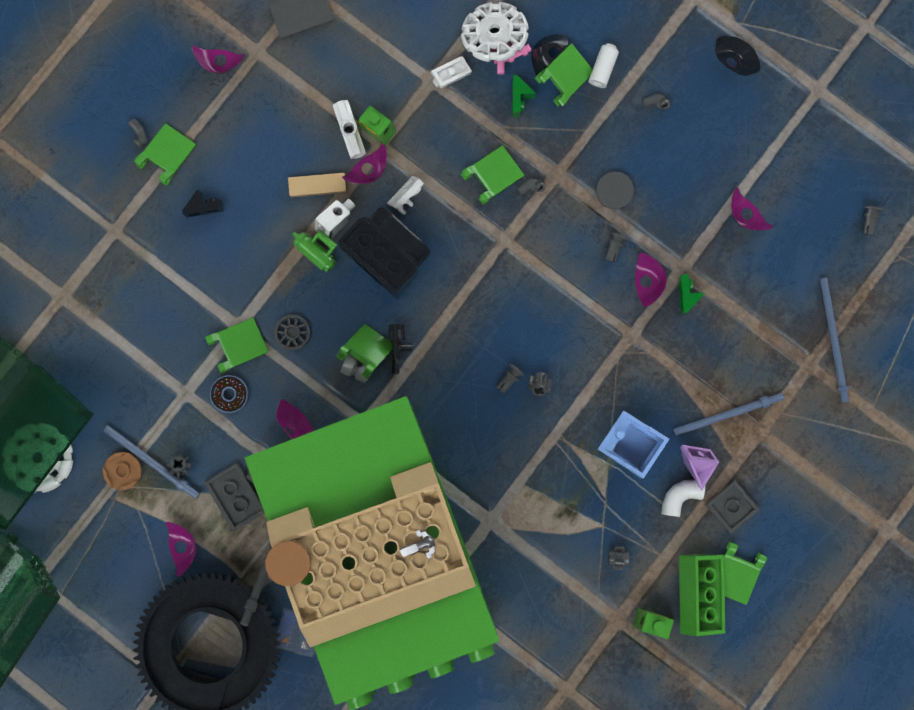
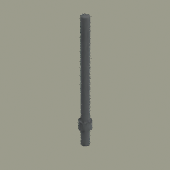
(251, 604)

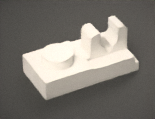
(450, 72)
(409, 189)

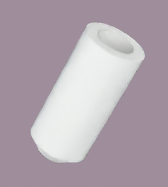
(603, 65)

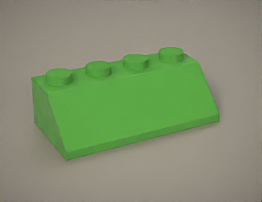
(702, 594)

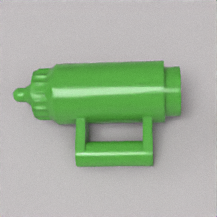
(314, 251)

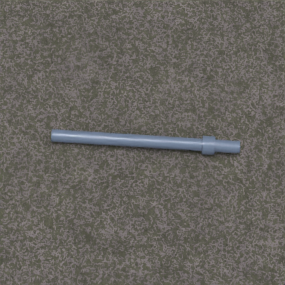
(763, 402)
(181, 484)

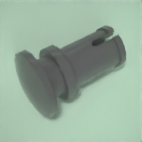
(871, 219)
(614, 247)
(510, 378)

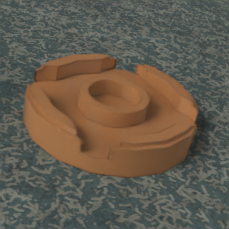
(122, 471)
(288, 563)

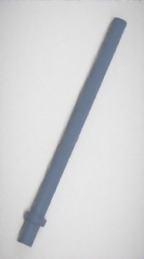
(834, 341)

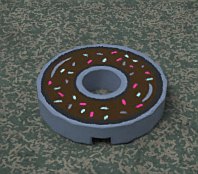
(237, 402)

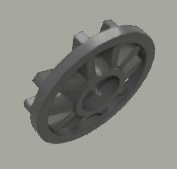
(292, 332)

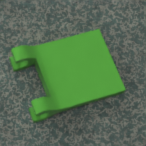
(566, 72)
(166, 151)
(494, 172)
(239, 344)
(366, 347)
(740, 574)

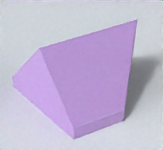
(700, 463)

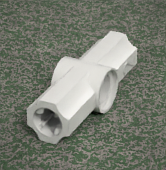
(352, 140)

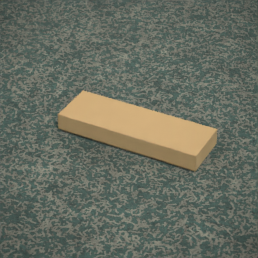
(317, 185)

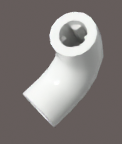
(678, 494)

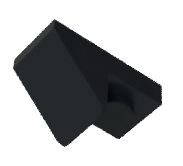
(196, 206)

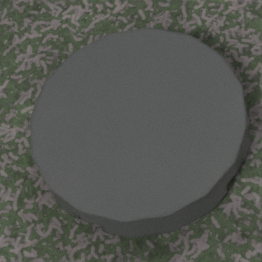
(614, 190)

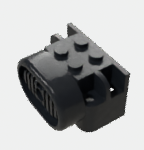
(385, 250)

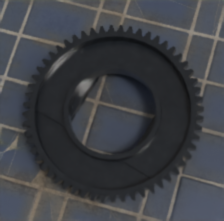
(193, 690)

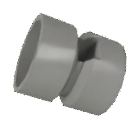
(353, 367)

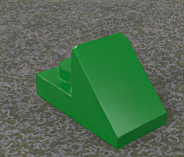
(520, 91)
(687, 299)

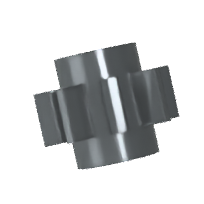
(539, 384)
(176, 470)
(618, 557)

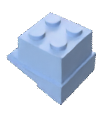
(633, 444)

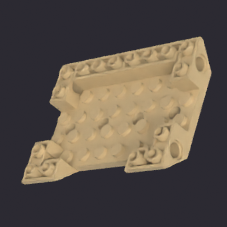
(380, 582)

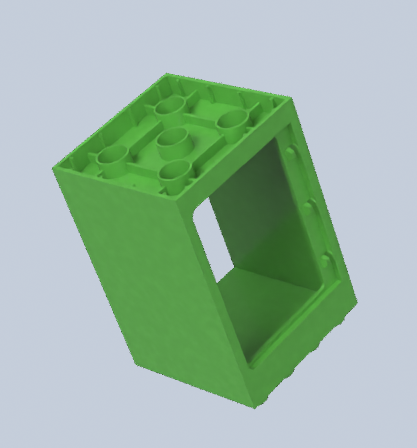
(346, 472)

